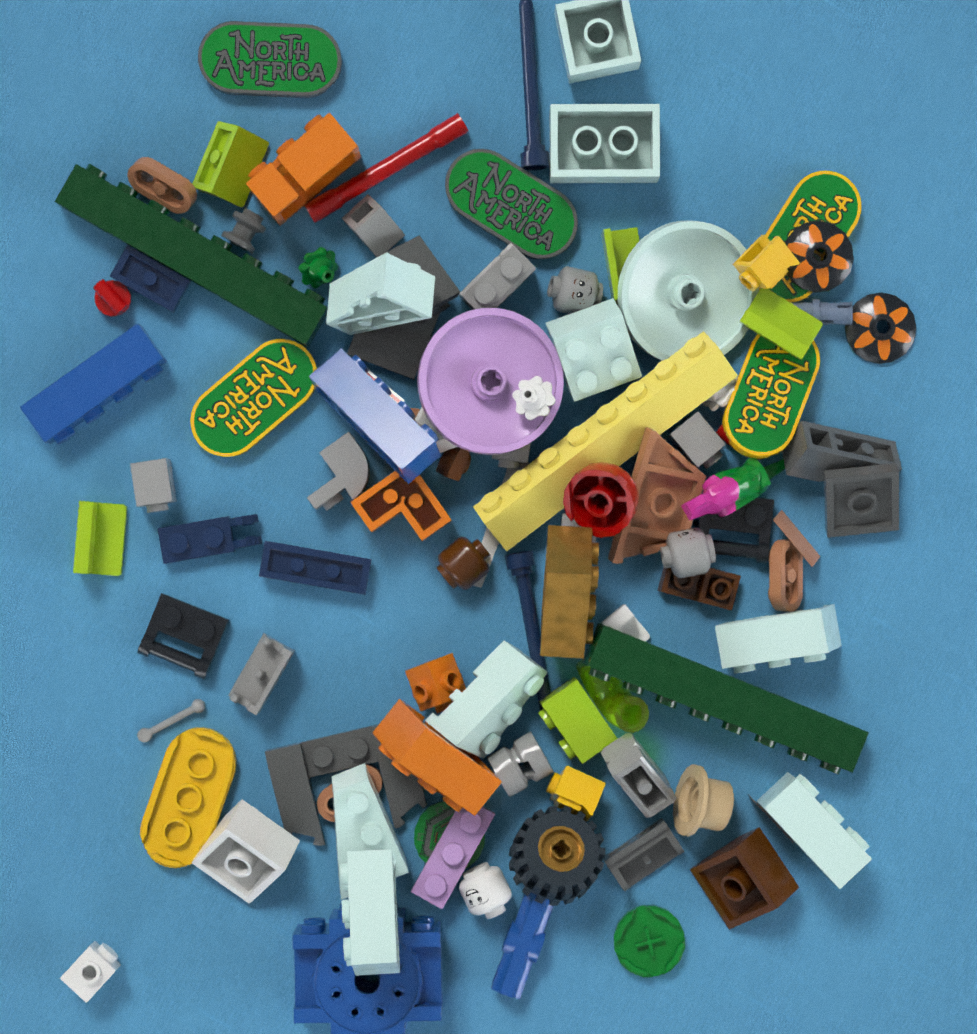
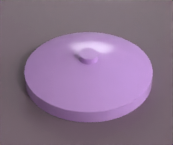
(471, 377)

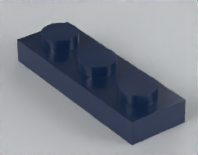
(315, 567)

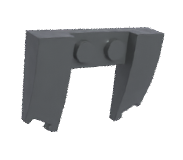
(297, 762)

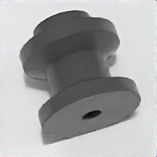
(243, 232)

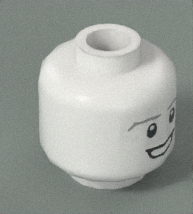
(485, 890)

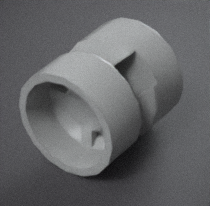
(507, 768)

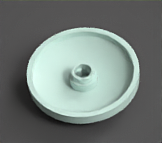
(681, 285)

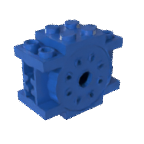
(333, 993)

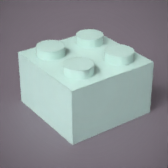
(597, 38)
(594, 349)

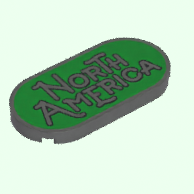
(269, 59)
(511, 203)

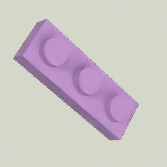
(451, 855)

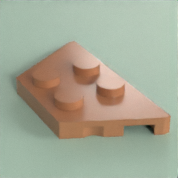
(663, 485)

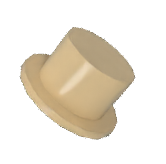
(701, 802)

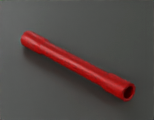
(436, 138)

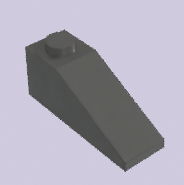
(830, 448)

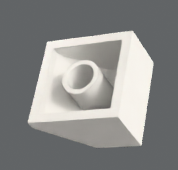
(246, 852)

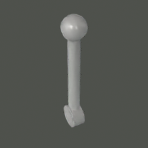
(145, 734)

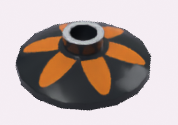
(817, 275)
(866, 339)

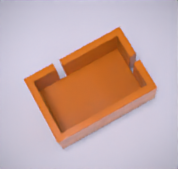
(303, 168)
(434, 760)

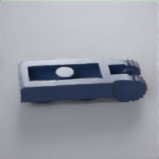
(204, 538)

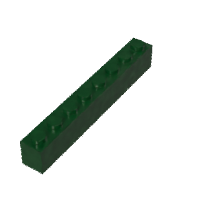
(193, 255)
(724, 697)

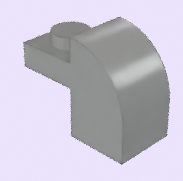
(351, 471)

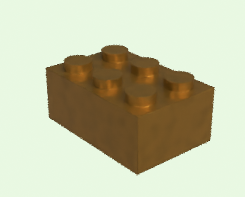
(567, 591)

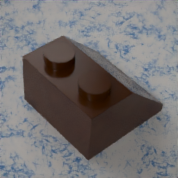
(745, 878)

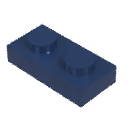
(150, 278)

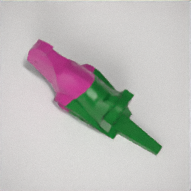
(732, 489)

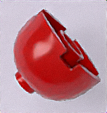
(601, 498)

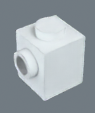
(91, 970)

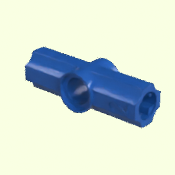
(522, 946)

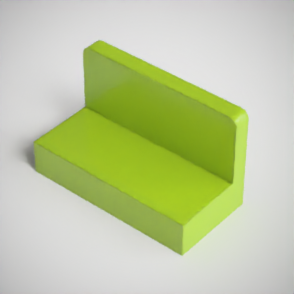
(228, 161)
(616, 248)
(781, 323)
(100, 538)

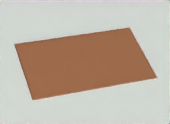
(796, 538)

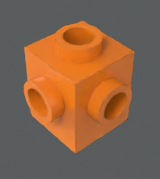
(435, 682)

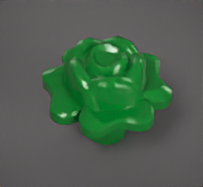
(318, 267)

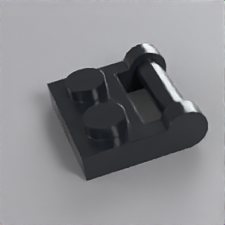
(751, 518)
(187, 624)

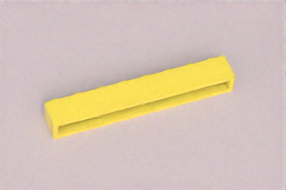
(608, 436)

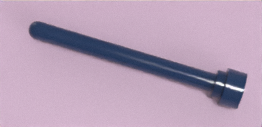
(534, 152)
(521, 567)

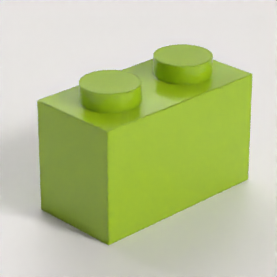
(577, 721)

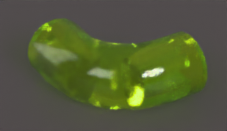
(614, 702)

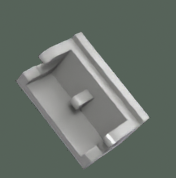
(261, 674)

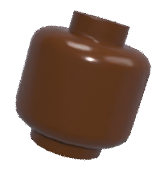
(463, 563)

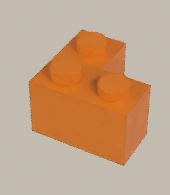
(396, 496)

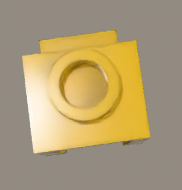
(764, 263)
(576, 791)

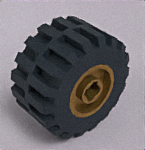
(556, 855)

